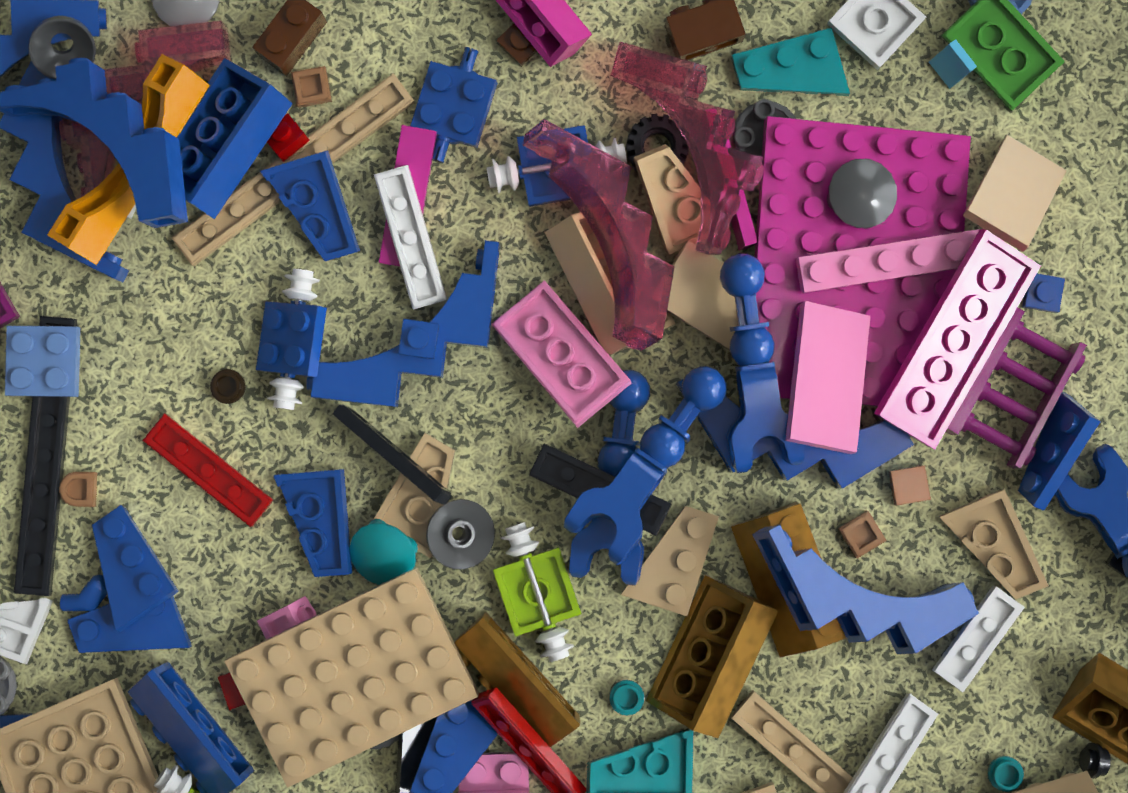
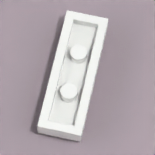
(978, 638)

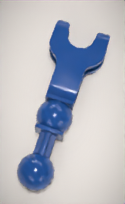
(755, 376)
(659, 449)
(611, 459)
(1105, 504)

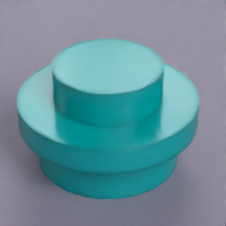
(626, 697)
(1005, 773)

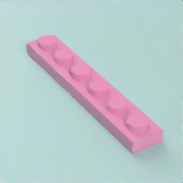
(883, 261)

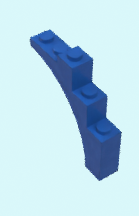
(147, 156)

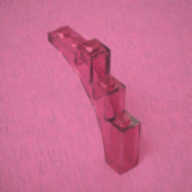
(190, 44)
(705, 127)

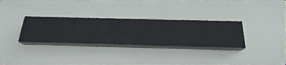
(41, 488)

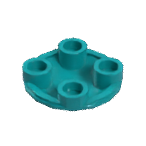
(382, 552)

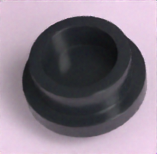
(1095, 760)

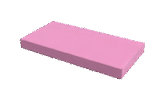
(561, 354)
(828, 378)

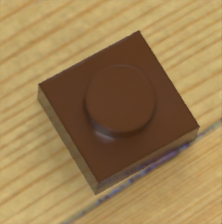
(516, 45)

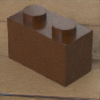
(704, 28)
(289, 35)

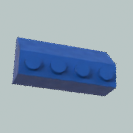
(189, 731)

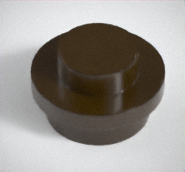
(228, 386)

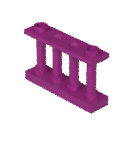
(1021, 451)

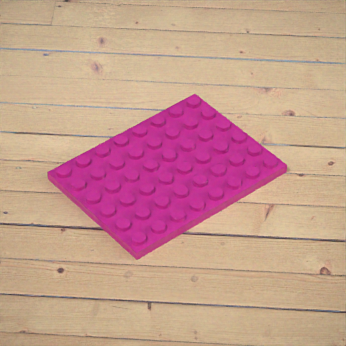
(799, 223)

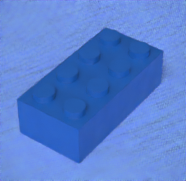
(227, 134)

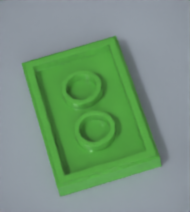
(1005, 49)

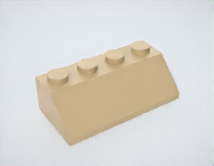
(589, 277)

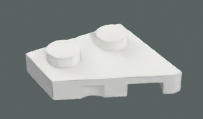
(21, 627)

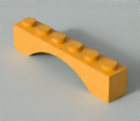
(93, 220)

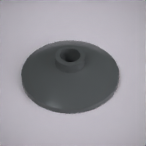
(476, 537)

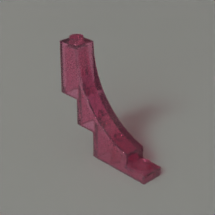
(599, 189)

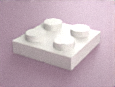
(876, 26)

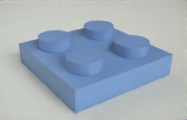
(42, 361)

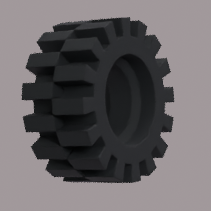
(652, 126)

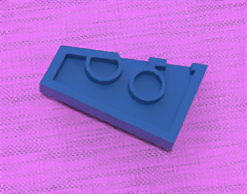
(316, 201)
(321, 516)
(130, 569)
(156, 630)
(453, 749)

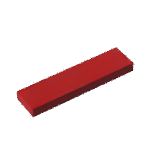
(208, 470)
(526, 742)

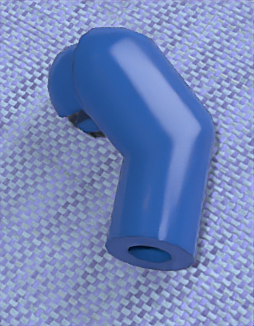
(88, 598)

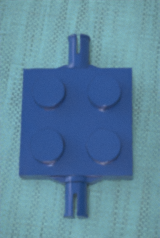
(454, 103)

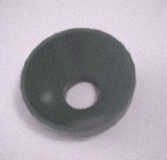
(46, 57)

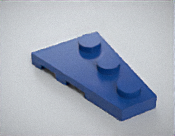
(1057, 450)

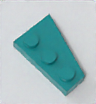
(794, 65)
(651, 767)

